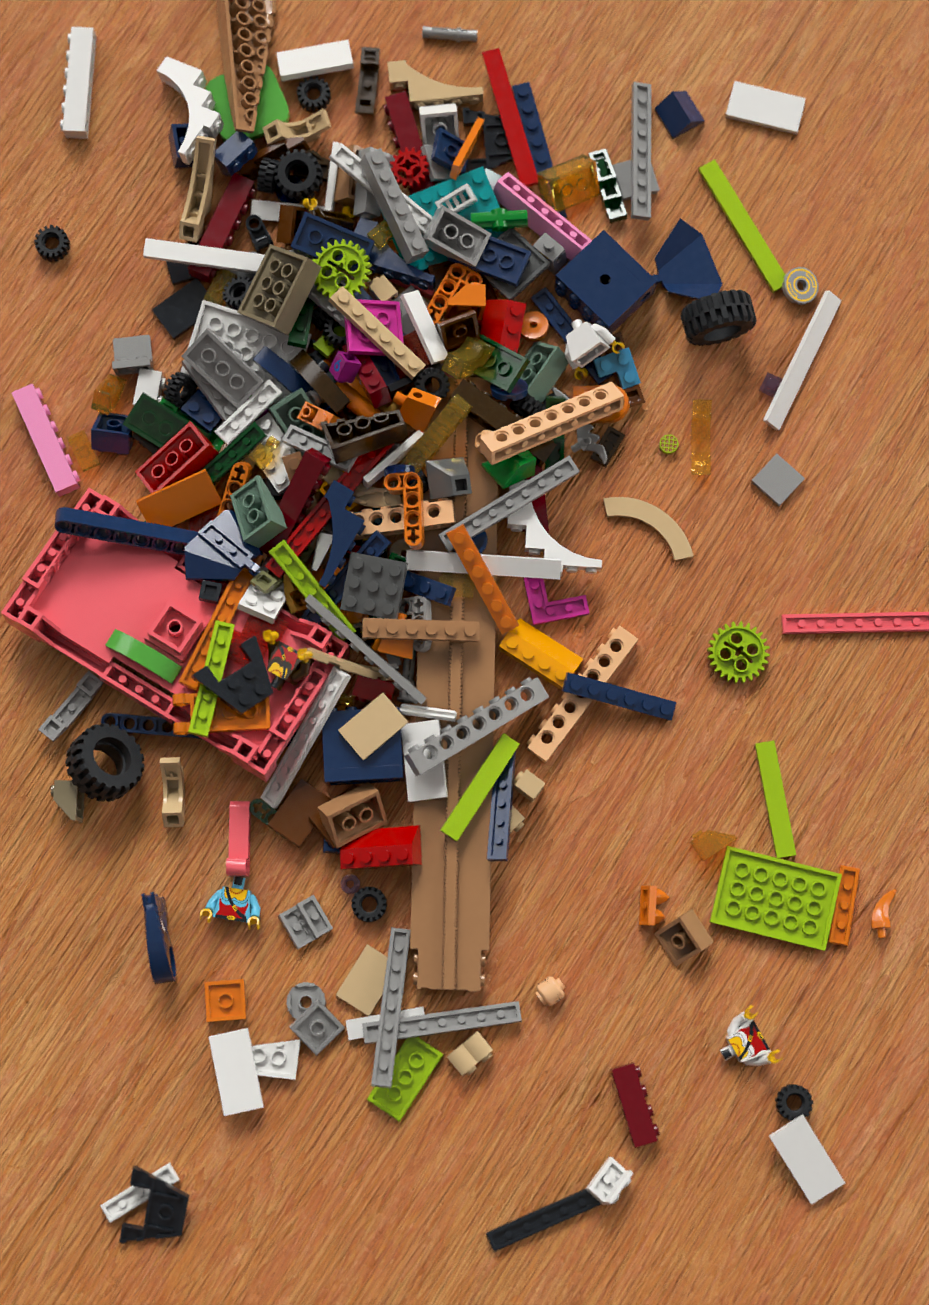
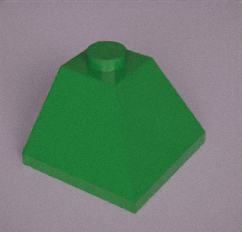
(512, 469)

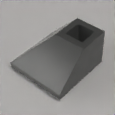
(448, 478)

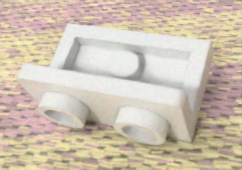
(609, 1182)

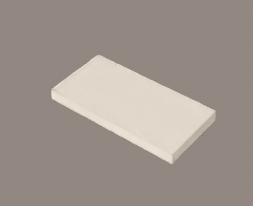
(315, 60)
(765, 107)
(432, 782)
(236, 1071)
(806, 1159)

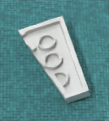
(277, 1059)

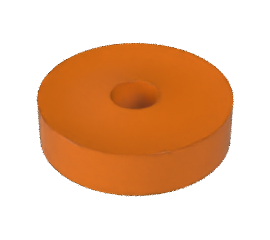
(537, 333)

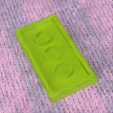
(410, 1072)

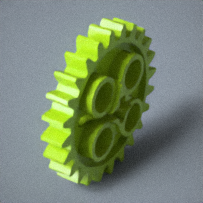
(351, 256)
(747, 638)

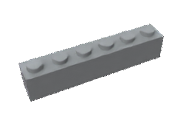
(393, 206)

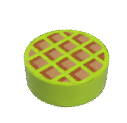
(668, 444)

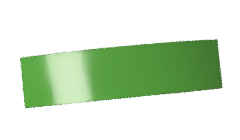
(144, 655)

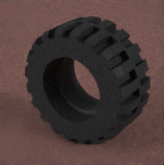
(718, 317)
(90, 777)

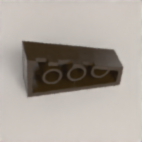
(363, 434)

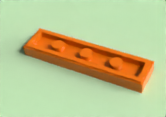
(466, 148)
(844, 906)

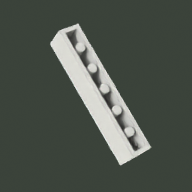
(79, 82)

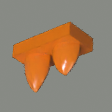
(649, 898)

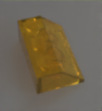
(569, 182)

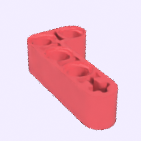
(239, 839)

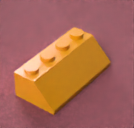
(540, 653)

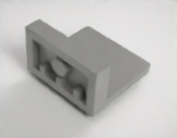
(132, 354)

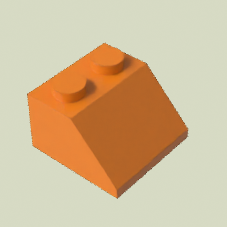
(470, 297)

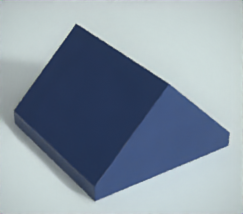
(678, 113)

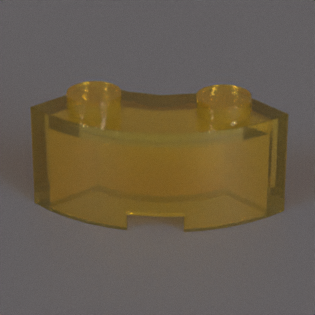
(467, 358)

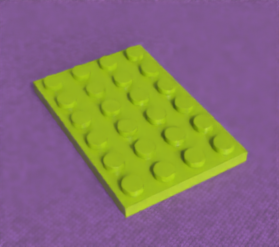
(775, 898)

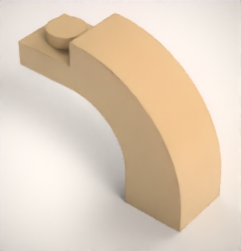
(308, 128)
(173, 792)

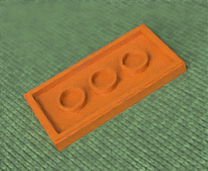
(180, 500)

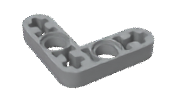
(414, 612)

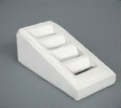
(472, 199)
(322, 546)

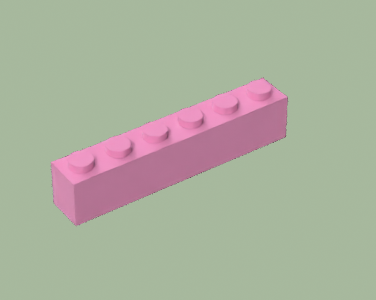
(541, 216)
(46, 440)

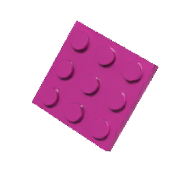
(387, 313)

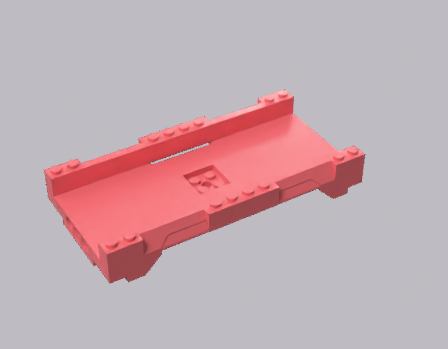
(92, 586)

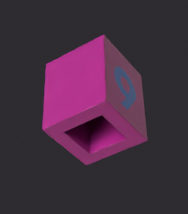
(345, 367)

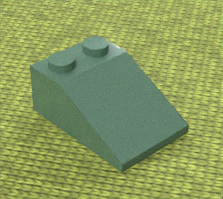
(257, 513)

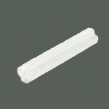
(428, 712)

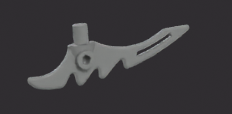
(585, 439)

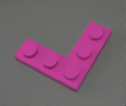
(545, 611)

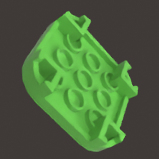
(270, 107)

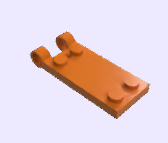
(224, 717)

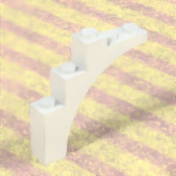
(191, 84)
(539, 541)

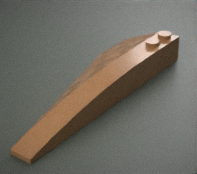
(244, 48)

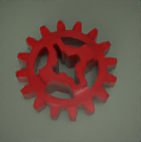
(416, 167)

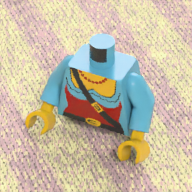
(233, 904)

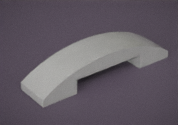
(72, 707)

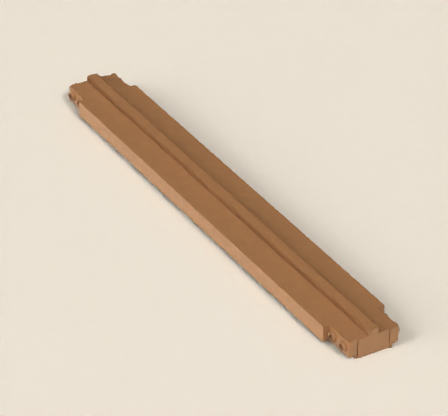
(454, 880)

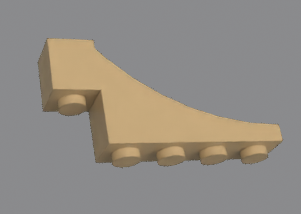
(429, 92)
(200, 190)

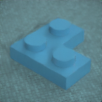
(619, 363)

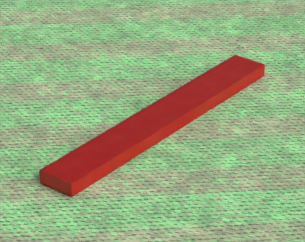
(510, 117)

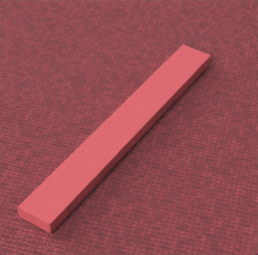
(855, 623)

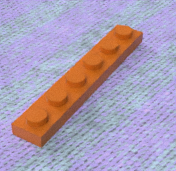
(482, 579)

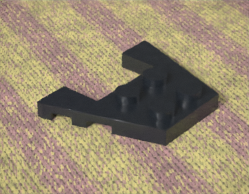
(495, 141)
(245, 686)
(164, 1210)

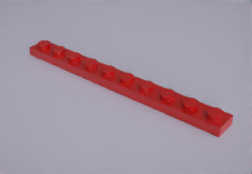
(321, 513)

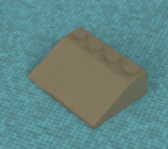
(279, 289)

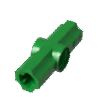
(500, 219)

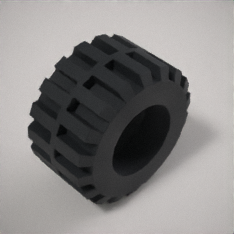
(294, 160)

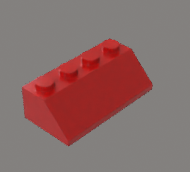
(503, 322)
(177, 459)
(383, 849)

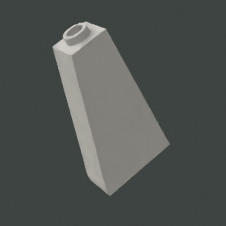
(365, 202)

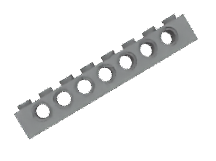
(535, 694)

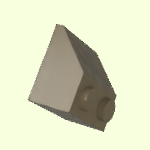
(69, 799)

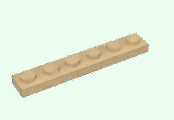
(377, 332)

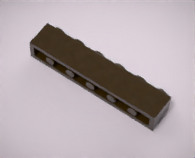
(495, 416)

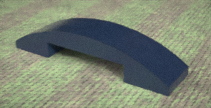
(281, 371)

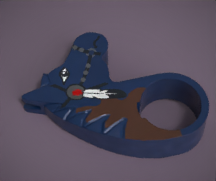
(157, 938)

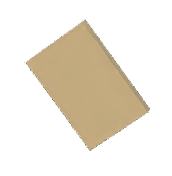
(373, 726)
(365, 981)

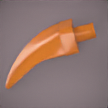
(880, 914)

